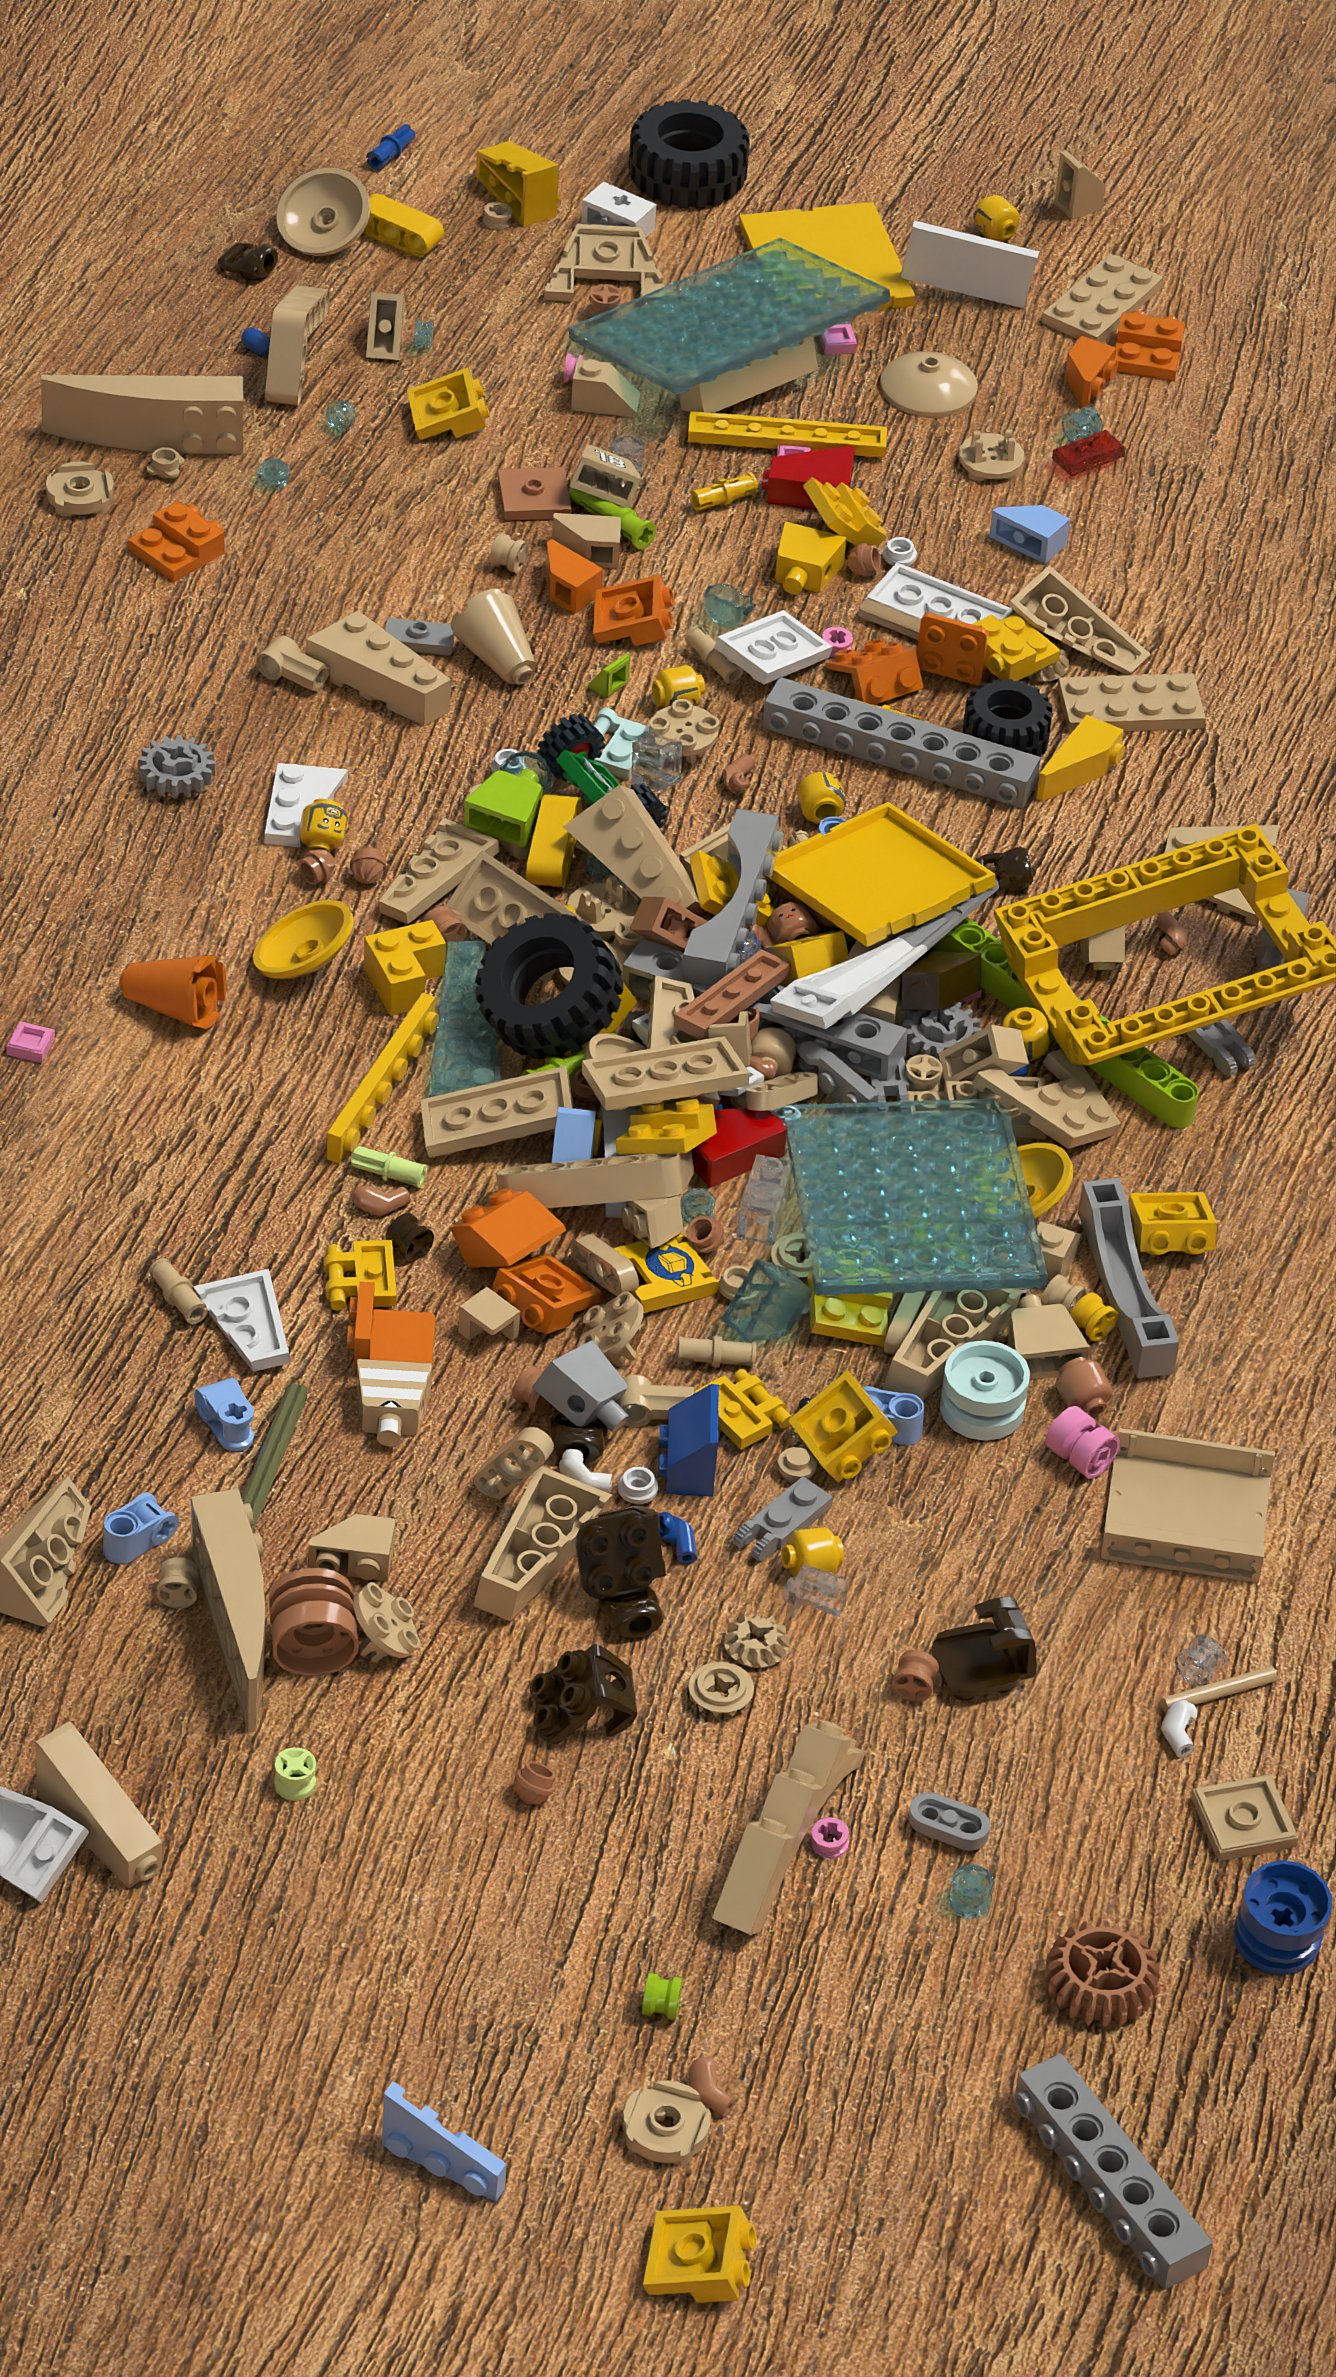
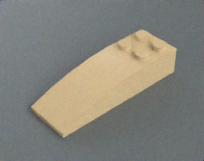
(146, 411)
(233, 1589)

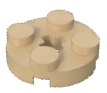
(93, 498)
(661, 2143)

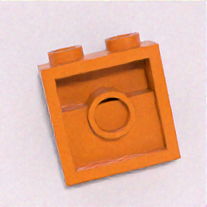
(1149, 345)
(178, 541)
(634, 610)
(545, 1292)

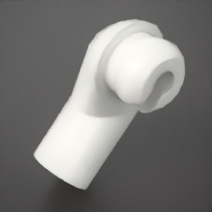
(573, 1467)
(1174, 1727)

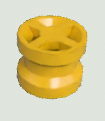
(1094, 1316)

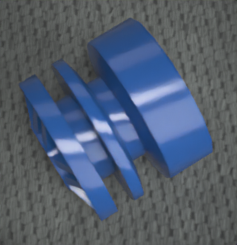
(1282, 1917)

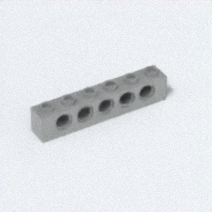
(1183, 2244)

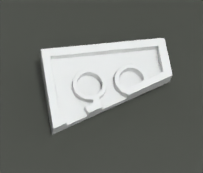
(292, 791)
(248, 1317)

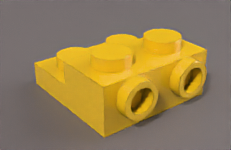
(449, 404)
(846, 512)
(1016, 647)
(718, 883)
(668, 1128)
(1173, 1222)
(850, 1316)
(843, 1427)
(700, 2253)

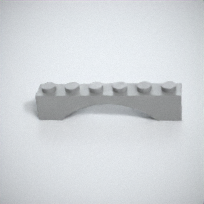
(716, 944)
(1142, 1323)

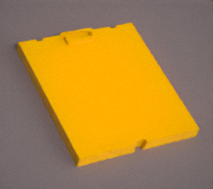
(842, 234)
(879, 874)

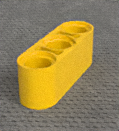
(402, 226)
(552, 843)

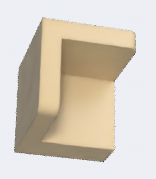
(737, 1035)
(488, 1313)

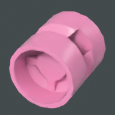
(1082, 1442)

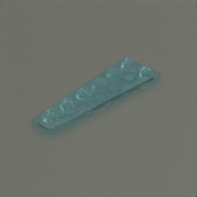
(464, 1039)

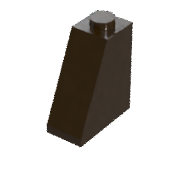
(940, 980)

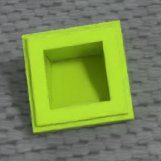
(611, 677)

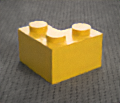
(811, 954)
(402, 962)

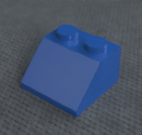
(691, 1444)

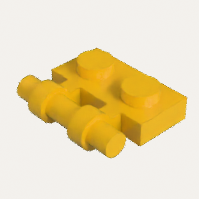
(371, 1263)
(742, 1418)

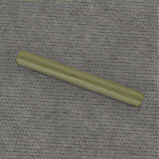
(274, 1448)

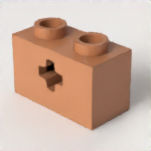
(665, 922)

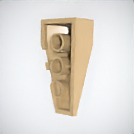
(1067, 615)
(40, 1554)

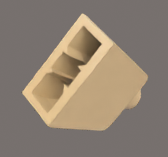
(1044, 1336)

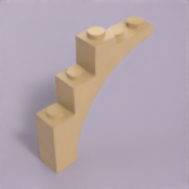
(768, 1845)

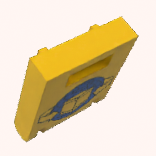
(671, 1272)

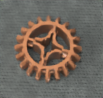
(1102, 1966)

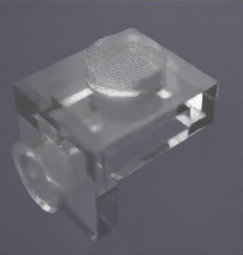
(816, 1589)

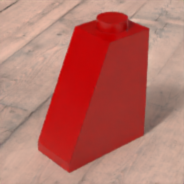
(791, 471)
(737, 1141)

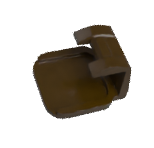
(619, 1552)
(987, 1654)
(576, 1688)

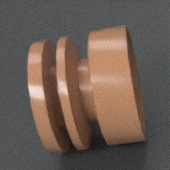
(313, 1622)

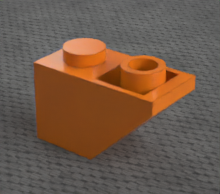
(1089, 368)
(571, 577)

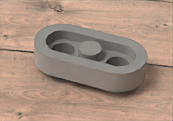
(951, 1823)

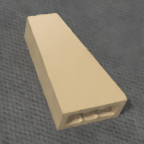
(83, 1789)

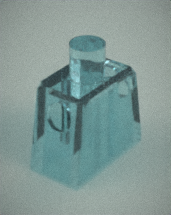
(767, 1303)

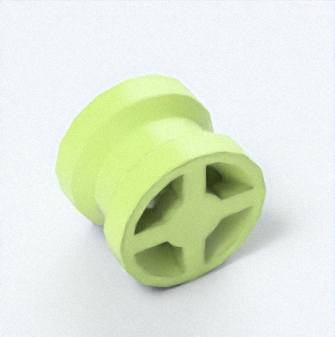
(288, 1768)

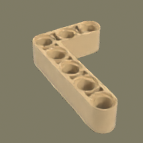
(291, 326)
(601, 1179)

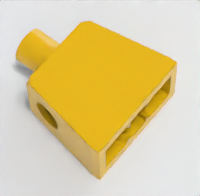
(808, 558)

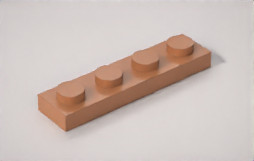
(732, 994)

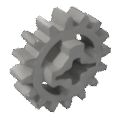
(176, 766)
(938, 1029)

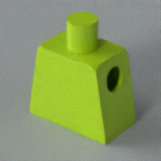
(505, 806)

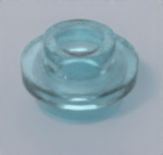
(340, 415)
(273, 473)

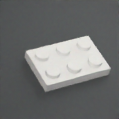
(773, 647)

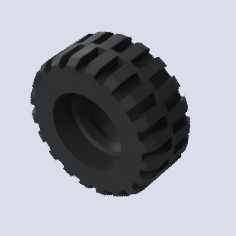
(688, 154)
(526, 956)

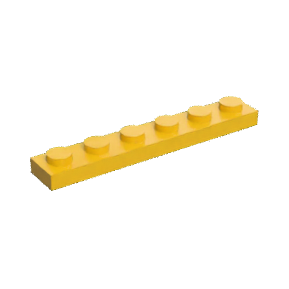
(771, 432)
(378, 1082)

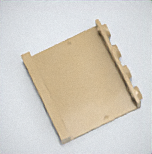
(1188, 1505)

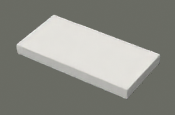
(969, 264)
(921, 594)

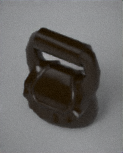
(252, 260)
(1012, 868)
(586, 1439)
(633, 1617)

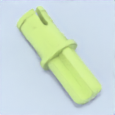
(389, 1166)

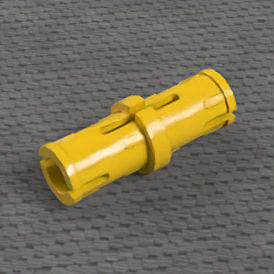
(723, 492)

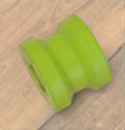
(662, 1996)

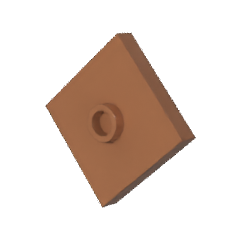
(533, 493)

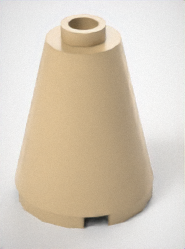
(496, 635)

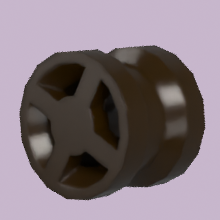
(410, 1236)

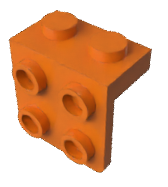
(952, 648)
(880, 670)
(388, 1333)

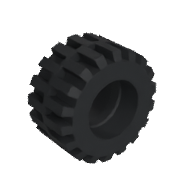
(1009, 715)

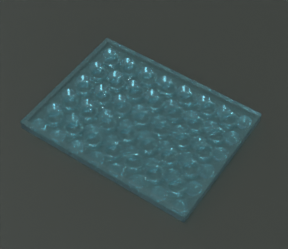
(729, 315)
(912, 1197)

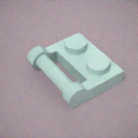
(618, 752)

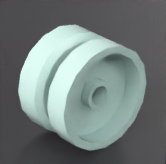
(984, 1390)

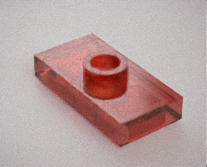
(1088, 453)

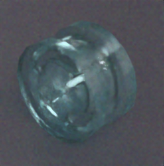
(423, 333)
(695, 1198)

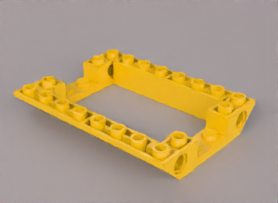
(1237, 859)

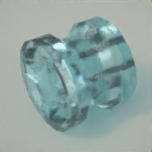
(1081, 424)
(965, 1884)

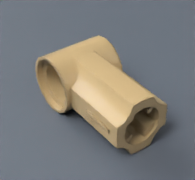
(286, 660)
(649, 1401)

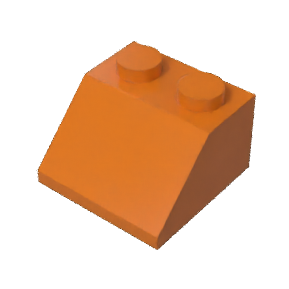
(504, 1229)

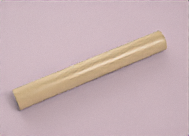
(1223, 1687)

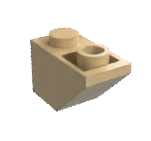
(590, 537)
(653, 1219)
(355, 1547)

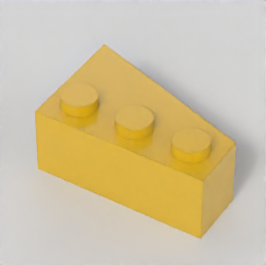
(520, 180)

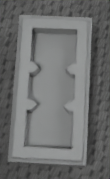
(422, 635)

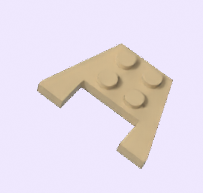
(604, 254)
(1232, 899)
(1066, 1110)

